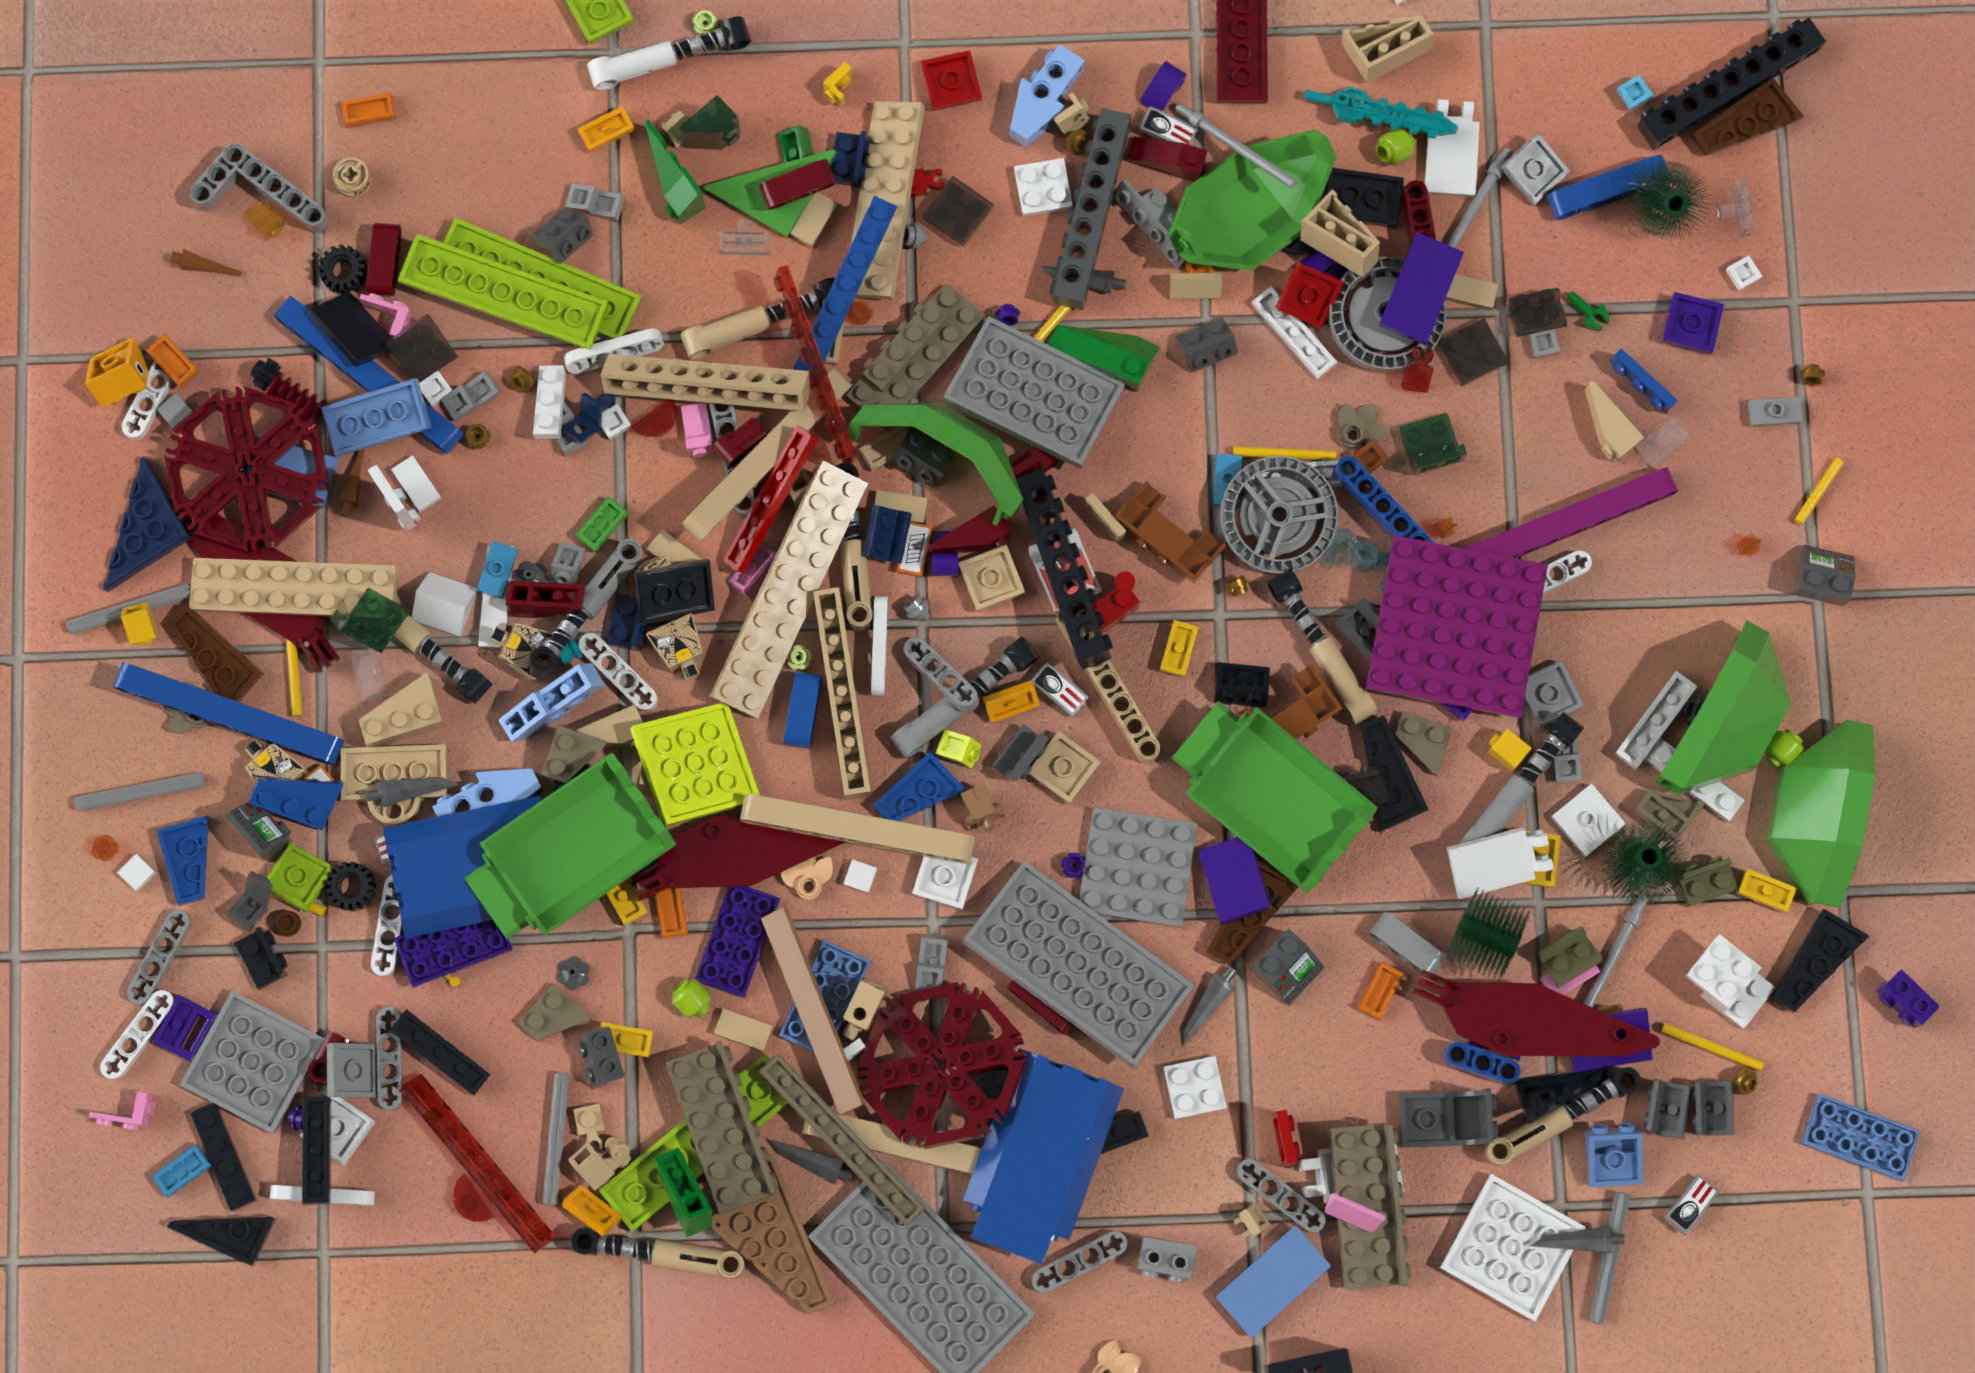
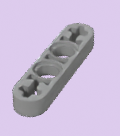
(943, 672)
(155, 955)
(384, 1059)
(1277, 1200)
(1081, 1265)

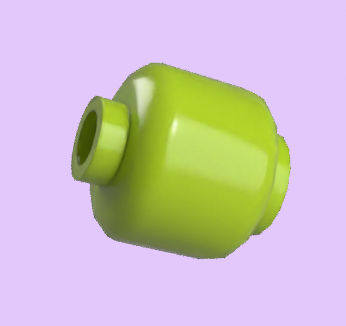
(1395, 147)
(1784, 748)
(691, 998)

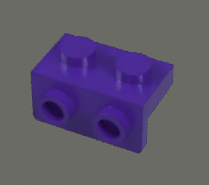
(1907, 999)

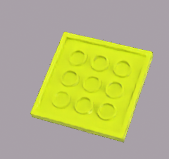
(694, 763)

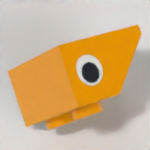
(117, 373)

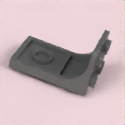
(1447, 1118)

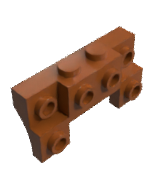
(1164, 538)
(1309, 709)

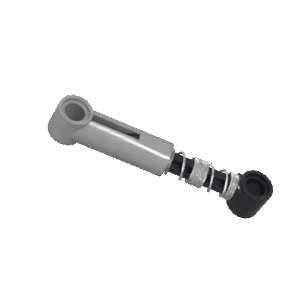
(595, 597)
(915, 735)
(1519, 787)

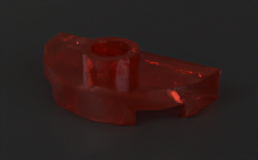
(658, 421)
(469, 1202)

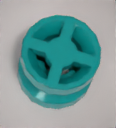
(572, 651)

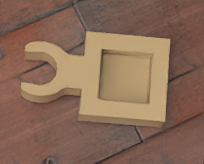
(590, 1122)

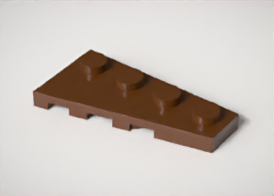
(1751, 117)
(221, 663)
(1236, 935)

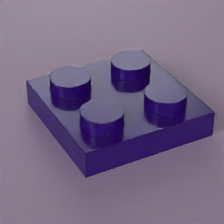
(1692, 323)

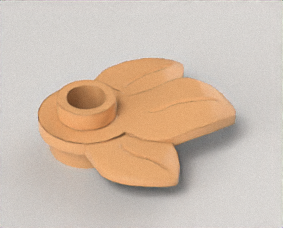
(809, 871)
(1113, 1361)

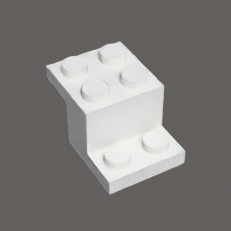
(1730, 981)

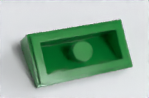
(795, 143)

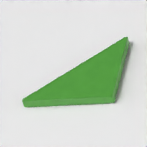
(745, 193)

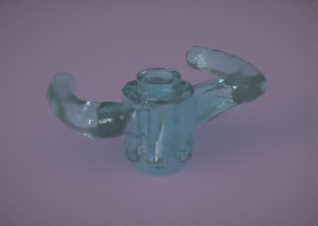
(1363, 555)

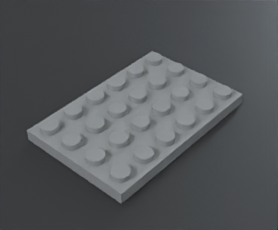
(1034, 392)

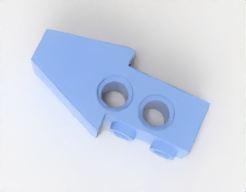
(1034, 114)
(551, 702)
(505, 784)

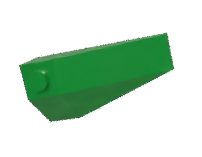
(680, 190)
(1113, 353)

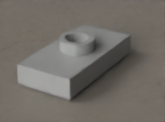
(1774, 411)

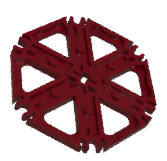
(224, 462)
(931, 1087)

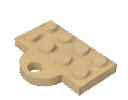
(367, 765)

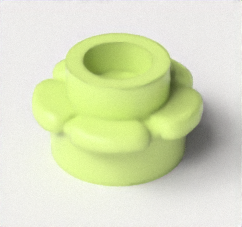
(706, 16)
(800, 664)

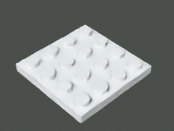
(1496, 1248)

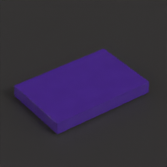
(1234, 880)
(1635, 1017)

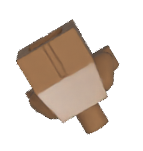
(981, 808)

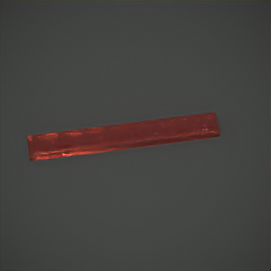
(818, 376)
(478, 1163)

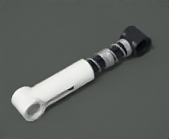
(608, 71)

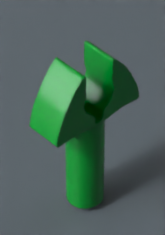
(1589, 312)

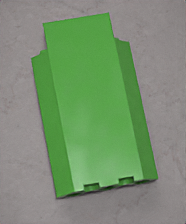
(1272, 793)
(568, 850)

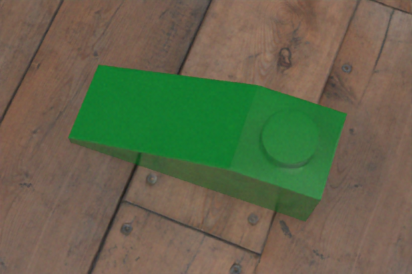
(684, 1193)

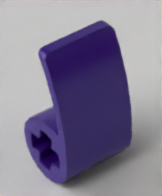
(1163, 86)
(943, 563)

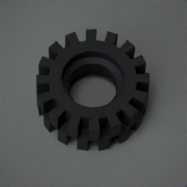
(342, 284)
(339, 875)

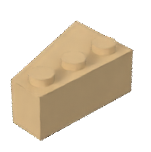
(1387, 46)
(1340, 236)
(404, 715)

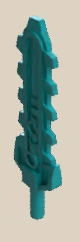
(1354, 105)

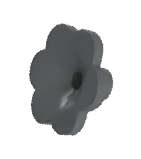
(536, 571)
(578, 978)

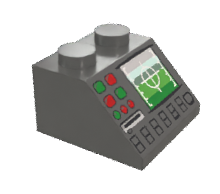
(1825, 575)
(260, 830)
(1288, 967)

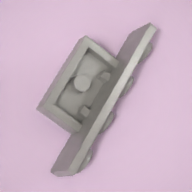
(1152, 214)

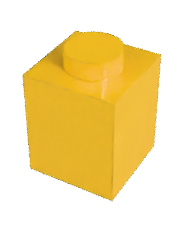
(139, 623)
(1508, 749)

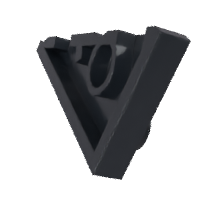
(1547, 1093)
(235, 1236)

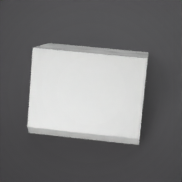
(443, 604)

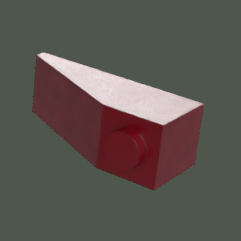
(1168, 157)
(974, 535)
(544, 598)

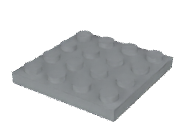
(1137, 867)
(252, 1062)

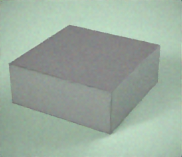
(1544, 344)
(174, 411)

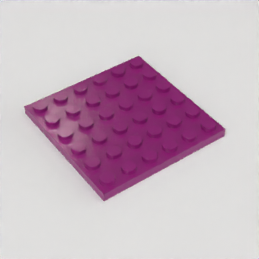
(1456, 626)

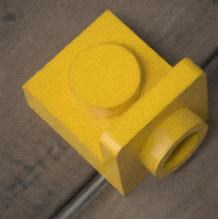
(837, 80)

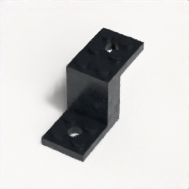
(1328, 1362)

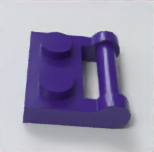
(180, 1023)

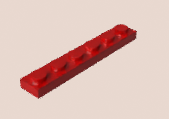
(770, 499)

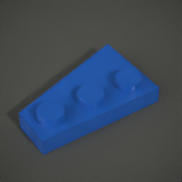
(918, 790)
(298, 800)
(186, 858)

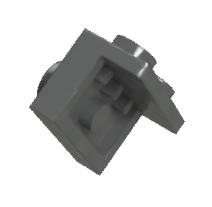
(564, 234)
(1207, 344)
(922, 457)
(1360, 626)
(1019, 753)
(600, 1057)
(1713, 1108)
(1668, 1109)

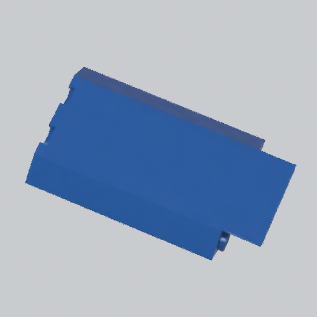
(434, 858)
(1041, 1158)

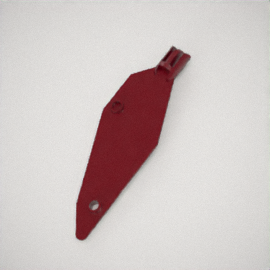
(299, 629)
(728, 855)
(1531, 1020)

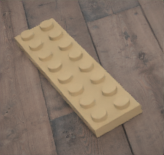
(889, 176)
(285, 586)

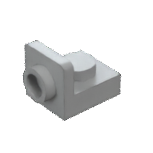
(567, 563)

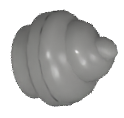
(914, 236)
(917, 608)

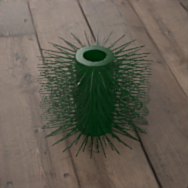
(1666, 199)
(1644, 862)
(1488, 934)

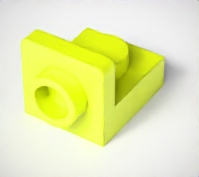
(959, 748)

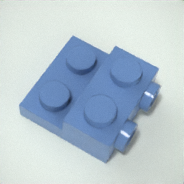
(1614, 1155)

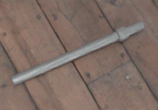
(1199, 120)
(1494, 173)
(1630, 921)

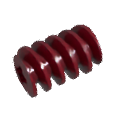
(285, 391)

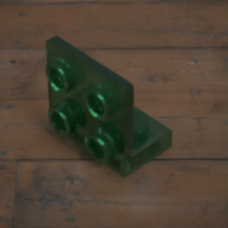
(1431, 444)
(372, 620)

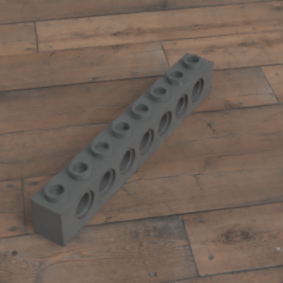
(1075, 293)

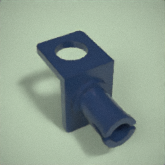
(590, 415)

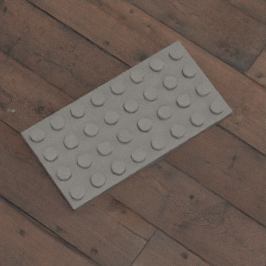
(1078, 964)
(923, 1280)

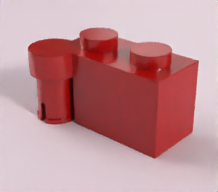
(1119, 602)

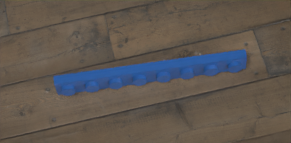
(850, 277)

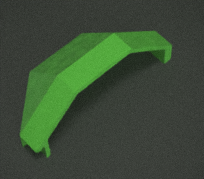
(1244, 214)
(958, 434)
(1734, 719)
(1824, 812)

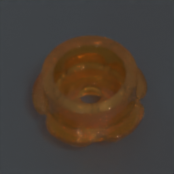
(863, 318)
(1444, 527)
(1749, 545)
(99, 843)

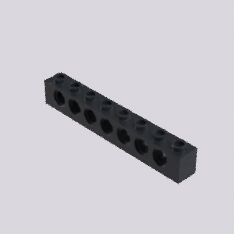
(1802, 33)
(1087, 651)

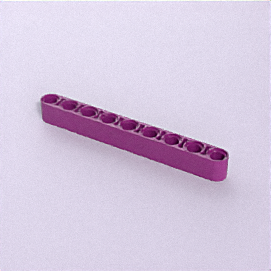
(1580, 516)

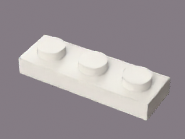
(549, 402)

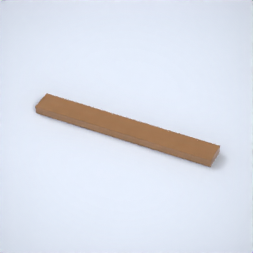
(813, 1011)

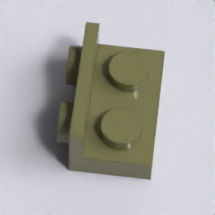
(1708, 881)
(1569, 956)

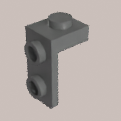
(253, 902)

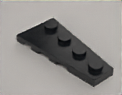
(1402, 790)
(1820, 954)

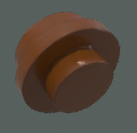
(287, 923)

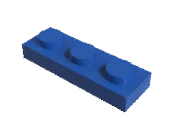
(1643, 381)

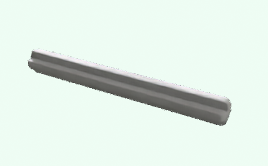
(113, 613)
(139, 791)
(555, 1139)
(1609, 1260)

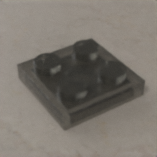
(958, 211)
(421, 349)
(1473, 352)

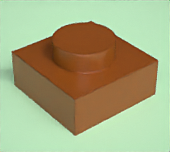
(1371, 456)

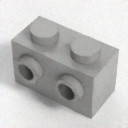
(1167, 1259)

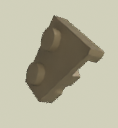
(1424, 739)
(570, 753)
(1670, 810)
(553, 1014)

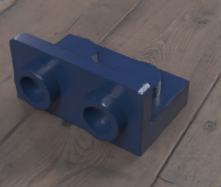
(848, 162)
(886, 534)
(625, 627)

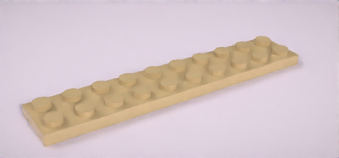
(789, 589)

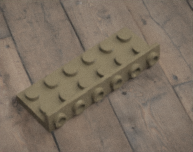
(722, 1127)
(1367, 1174)

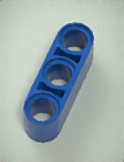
(802, 710)
(1495, 1063)

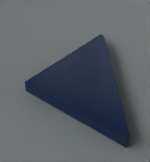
(147, 528)

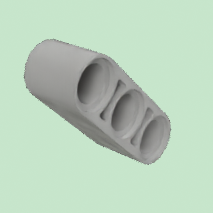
(1407, 944)

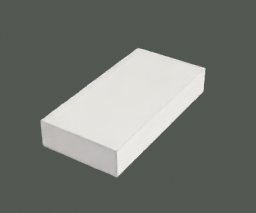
(416, 484)

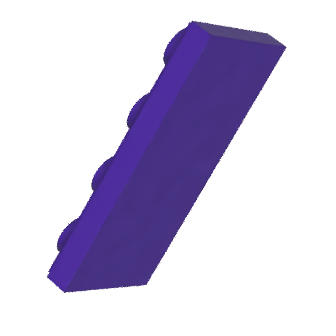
(1421, 288)
(736, 940)
(450, 950)

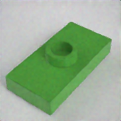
(602, 524)

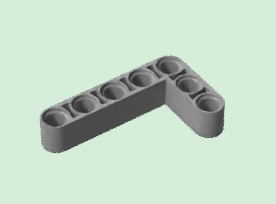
(262, 183)

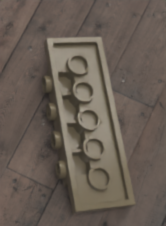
(917, 350)

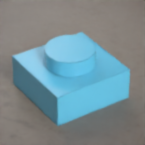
(1634, 92)

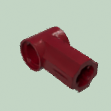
(734, 445)
(1032, 461)
(321, 1057)

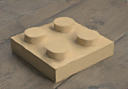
(991, 578)
(1064, 767)

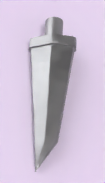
(1101, 279)
(400, 790)
(1214, 994)
(819, 1163)
(1592, 1239)

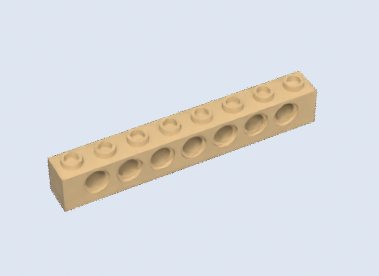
(706, 382)
(842, 693)

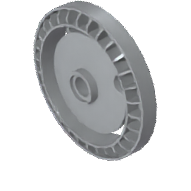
(1365, 317)
(1281, 494)

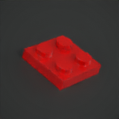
(951, 80)
(1309, 294)
(1283, 1126)

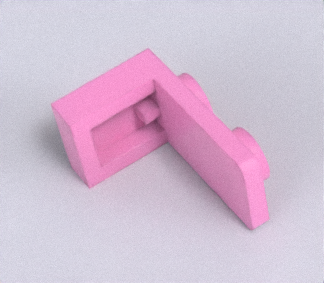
(401, 311)
(697, 430)
(143, 1108)

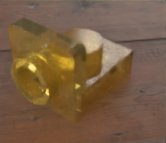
(265, 220)

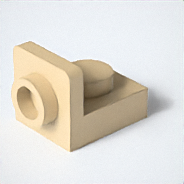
(1073, 117)

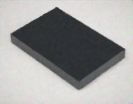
(1370, 196)
(351, 328)
(674, 591)

